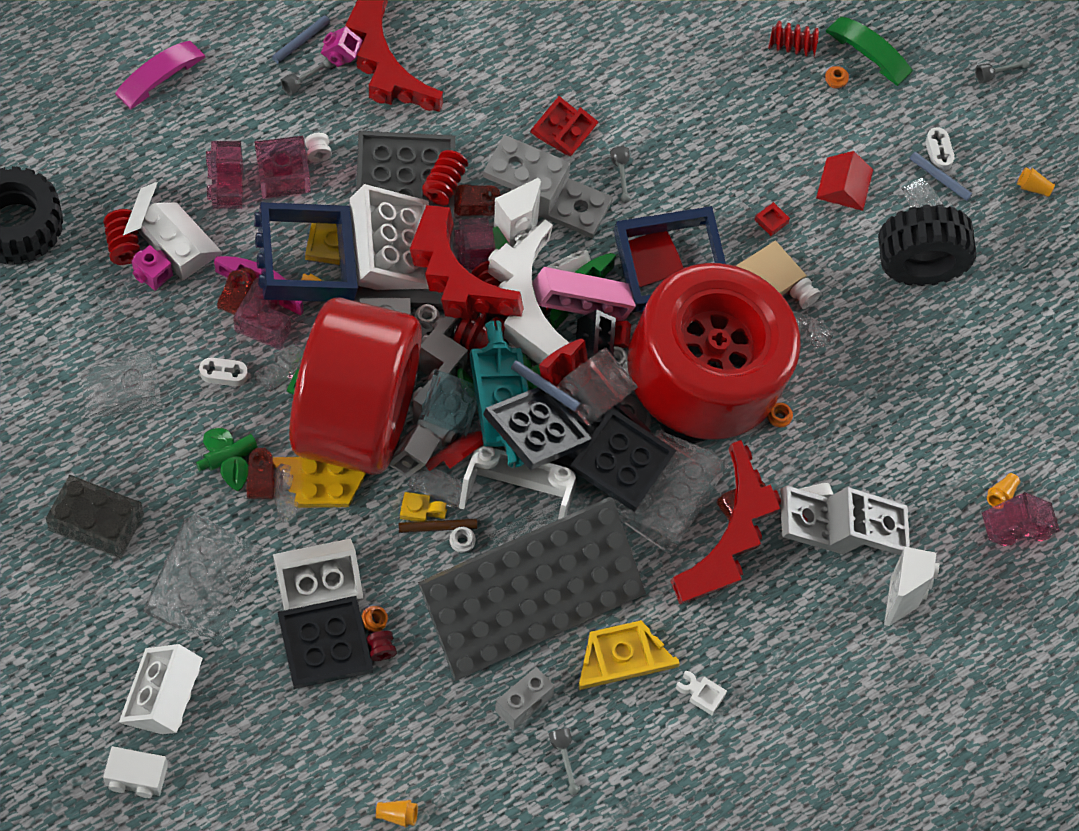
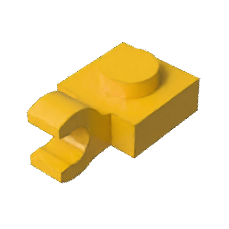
(418, 506)

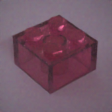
(282, 166)

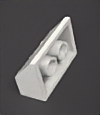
(518, 211)
(179, 237)
(318, 574)
(910, 583)
(161, 689)

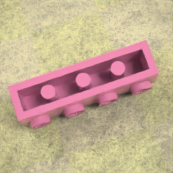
(582, 293)

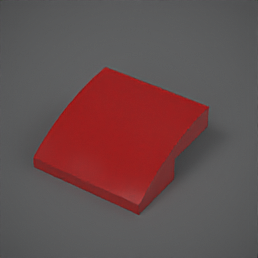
(564, 126)
(654, 257)
(563, 361)
(456, 450)

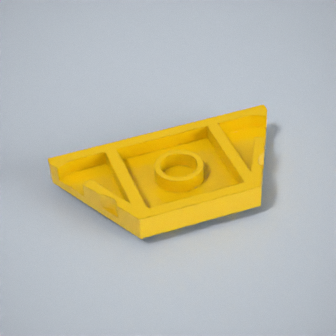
(321, 483)
(623, 654)

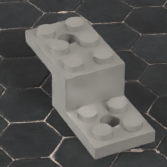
(557, 190)
(439, 353)
(844, 520)

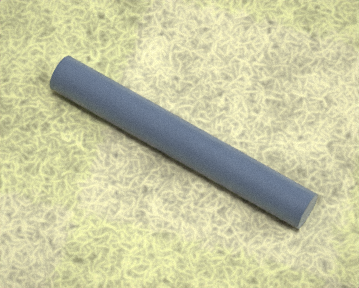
(301, 39)
(941, 176)
(545, 385)

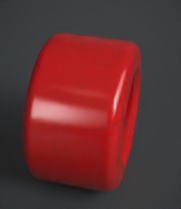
(735, 316)
(355, 385)

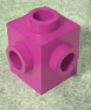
(341, 46)
(152, 267)

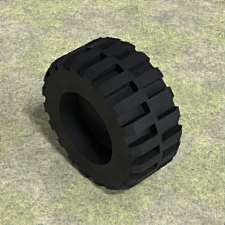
(42, 229)
(927, 245)

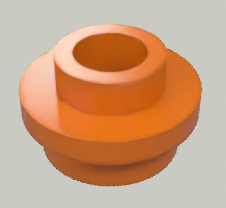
(836, 82)
(783, 409)
(378, 614)

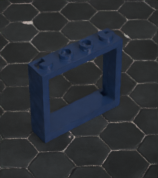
(657, 224)
(303, 289)

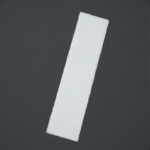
(140, 208)

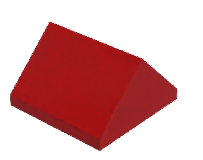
(845, 180)

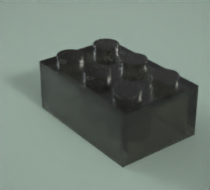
(95, 516)

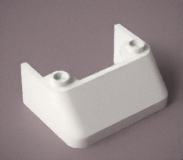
(546, 478)

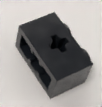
(597, 331)

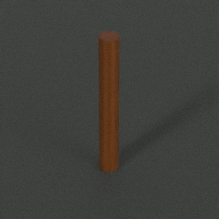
(440, 525)

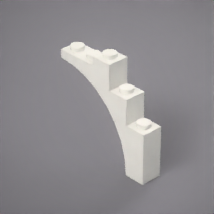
(514, 271)

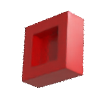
(772, 219)
(622, 334)

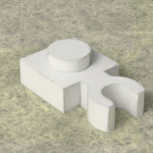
(704, 694)

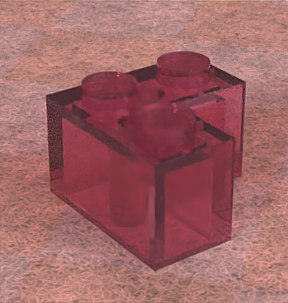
(227, 173)
(474, 242)
(260, 320)
(1020, 517)

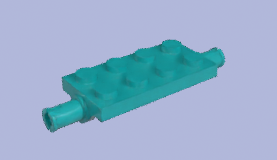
(496, 382)

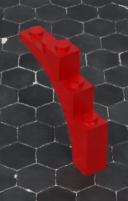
(374, 57)
(445, 274)
(750, 504)

